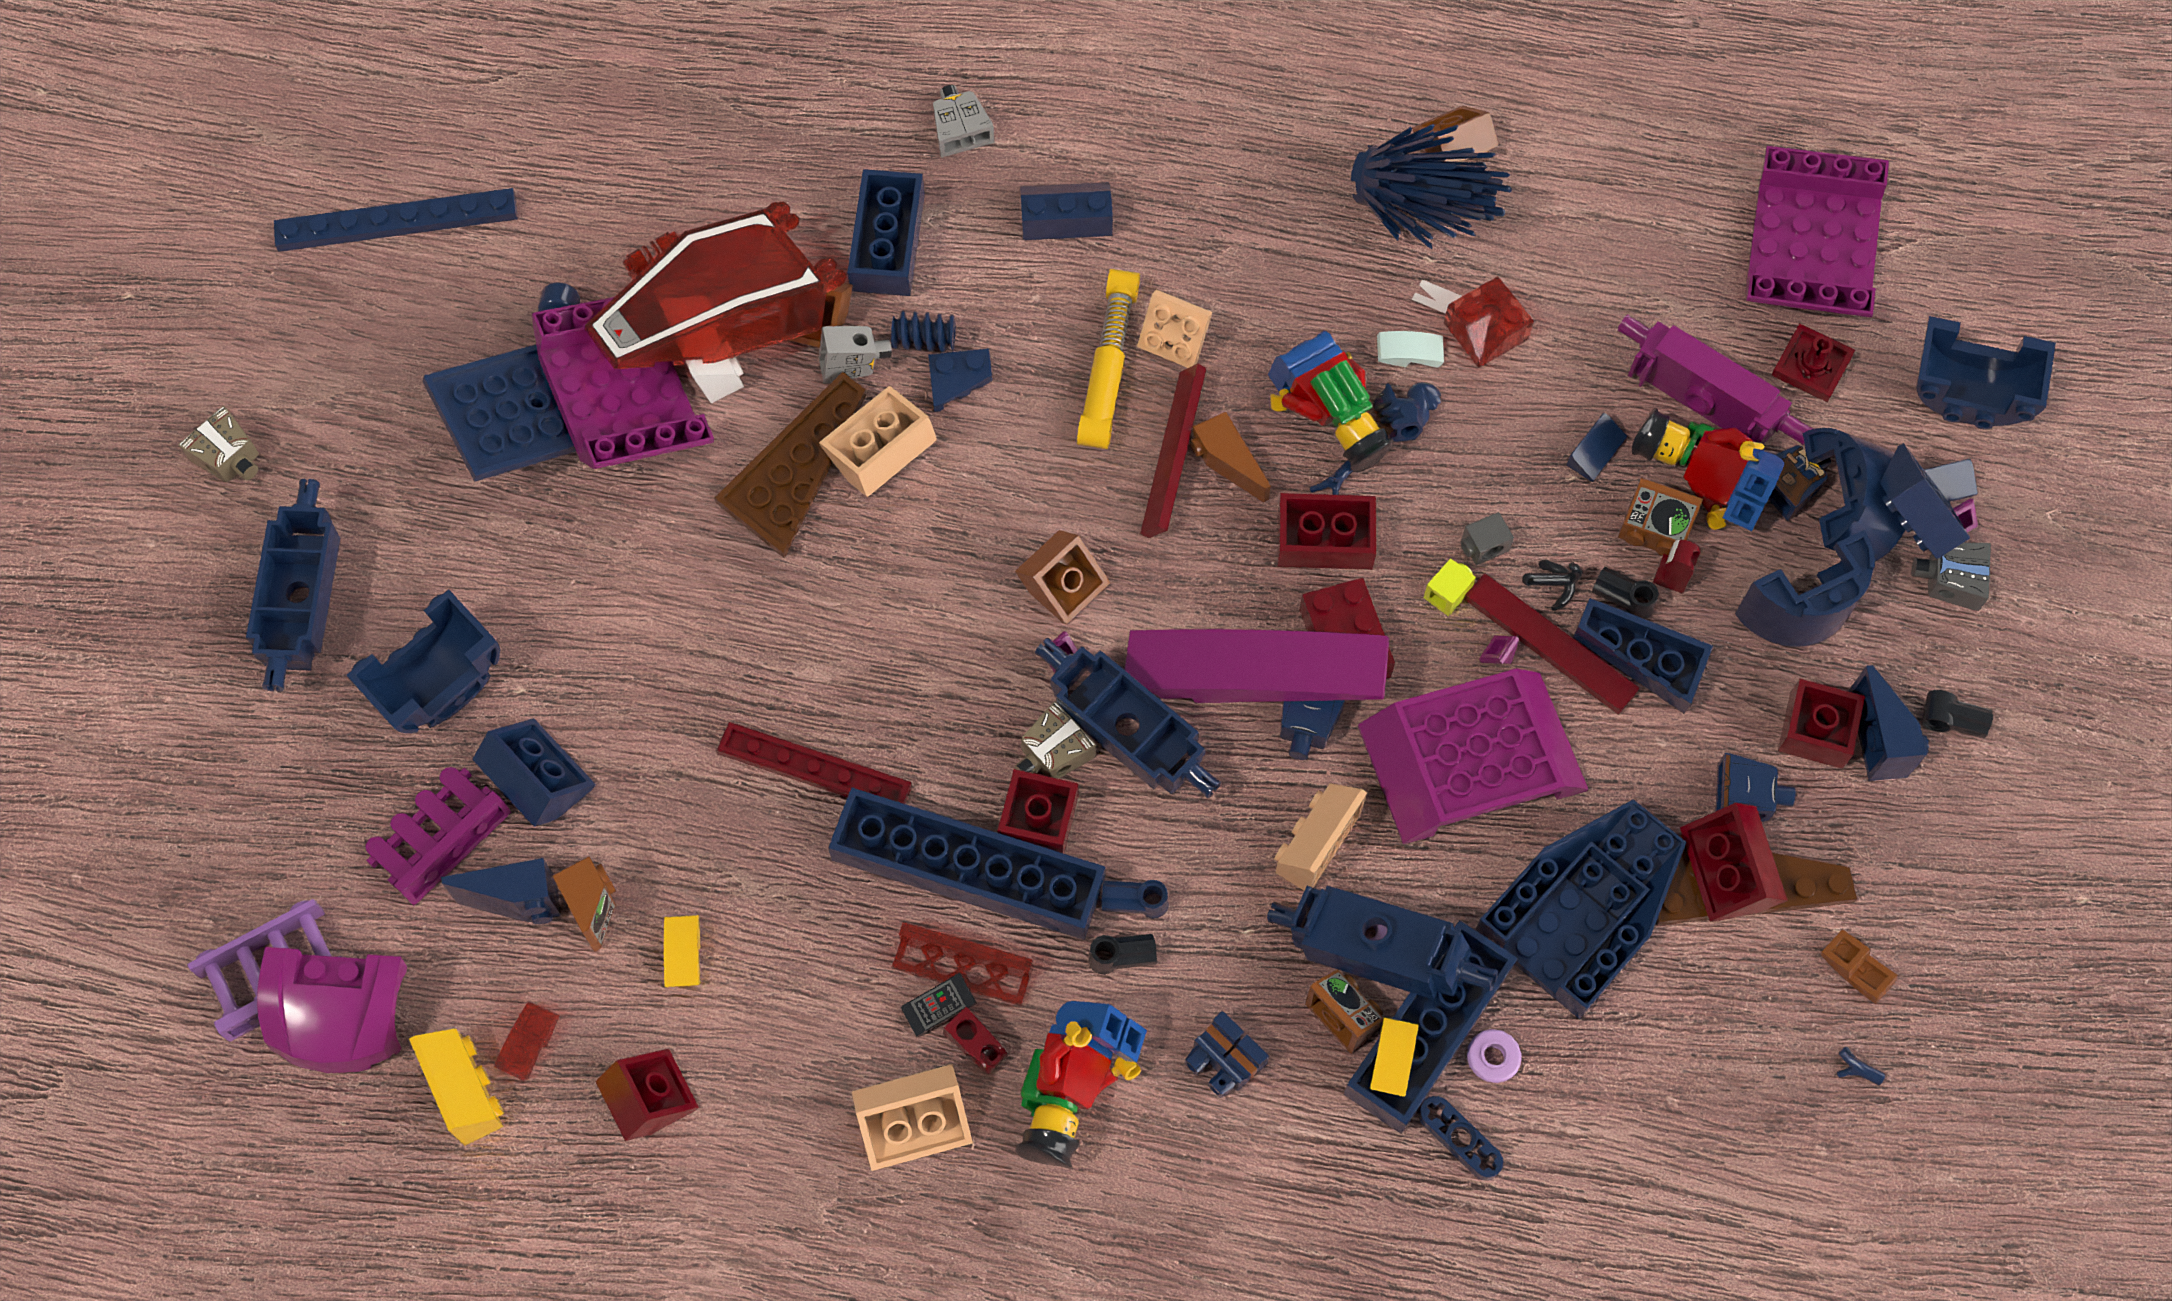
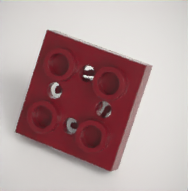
(1817, 353)

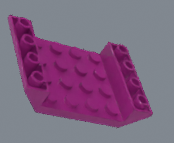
(1816, 231)
(608, 410)
(1469, 751)

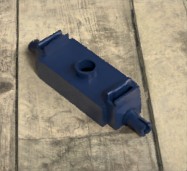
(284, 631)
(1113, 695)
(1332, 932)

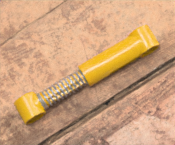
(1108, 361)

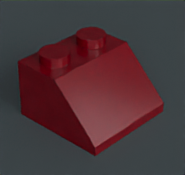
(646, 1093)

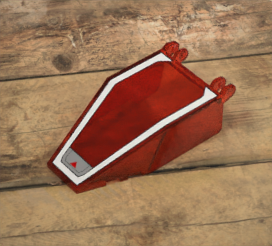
(717, 295)

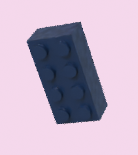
(886, 232)

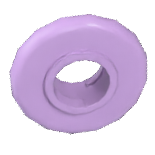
(1501, 1041)

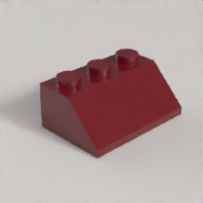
(1733, 862)

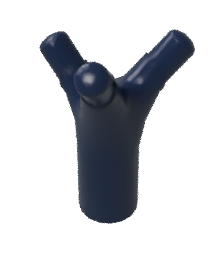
(1335, 480)
(1859, 1068)

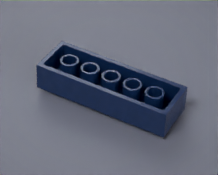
(1440, 1032)

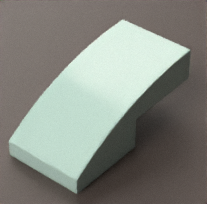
(1404, 347)

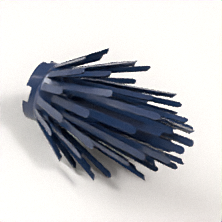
(1426, 184)

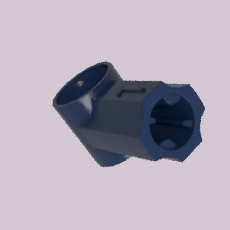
(1130, 897)

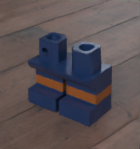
(1214, 1048)

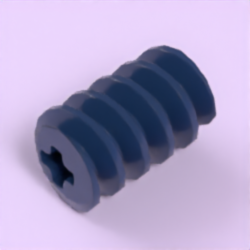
(923, 331)

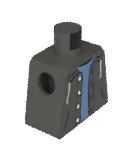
(1958, 576)

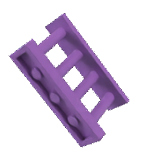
(241, 1020)

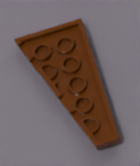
(784, 478)
(1804, 882)

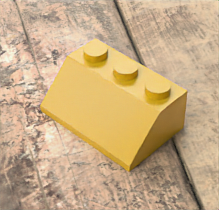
(458, 1084)

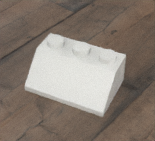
(717, 378)

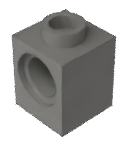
(1486, 539)

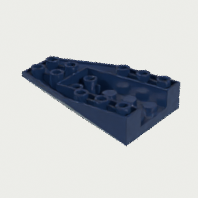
(1587, 904)

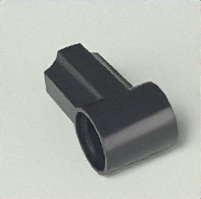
(1624, 590)
(1945, 713)
(1126, 952)

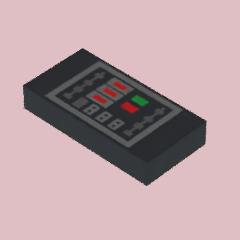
(938, 1005)

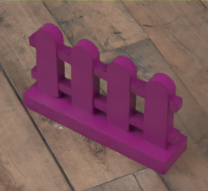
(449, 846)

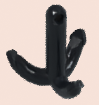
(1559, 577)

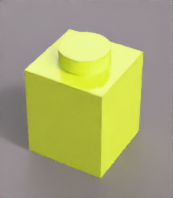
(1449, 586)

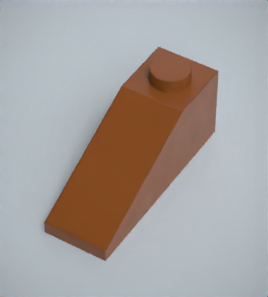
(1228, 455)

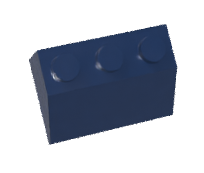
(1066, 211)
(1921, 505)
(532, 771)

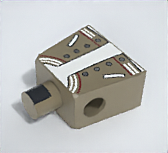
(221, 447)
(1055, 745)

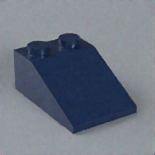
(1887, 730)
(512, 890)

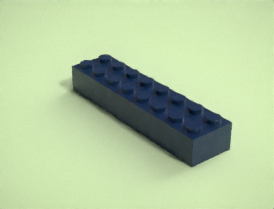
(967, 863)

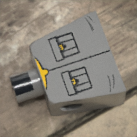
(961, 122)
(850, 351)

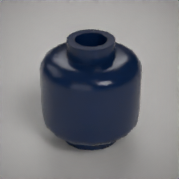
(558, 295)

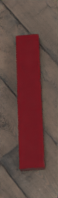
(1173, 451)
(1551, 643)
(808, 764)

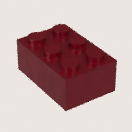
(1326, 531)
(1343, 610)

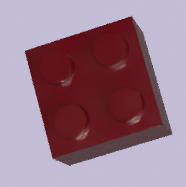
(1821, 723)
(1039, 810)

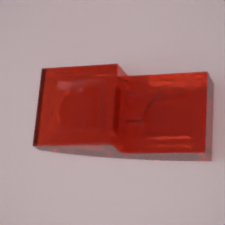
(526, 1040)

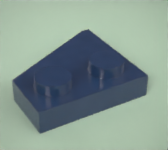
(958, 374)

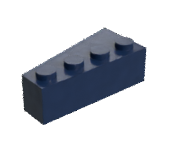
(1645, 651)

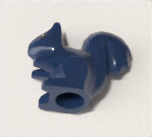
(1407, 414)

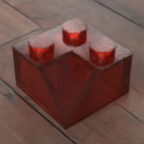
(1488, 321)

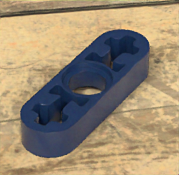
(1435, 1125)

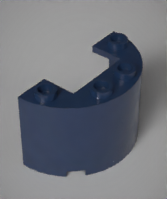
(1980, 381)
(1860, 473)
(1784, 618)
(432, 672)

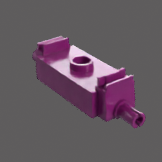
(1709, 382)

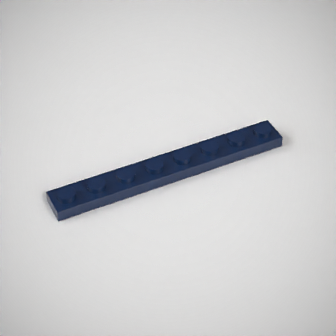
(395, 219)

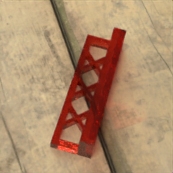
(967, 952)

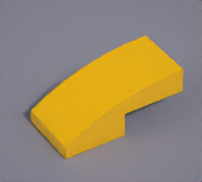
(681, 951)
(1394, 1056)

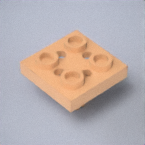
(1173, 328)

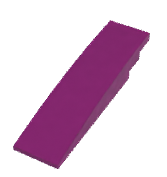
(1258, 665)

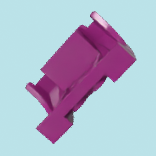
(329, 1009)

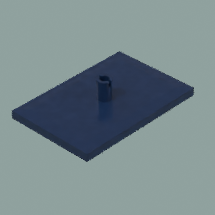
(500, 412)

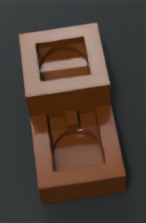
(1857, 967)

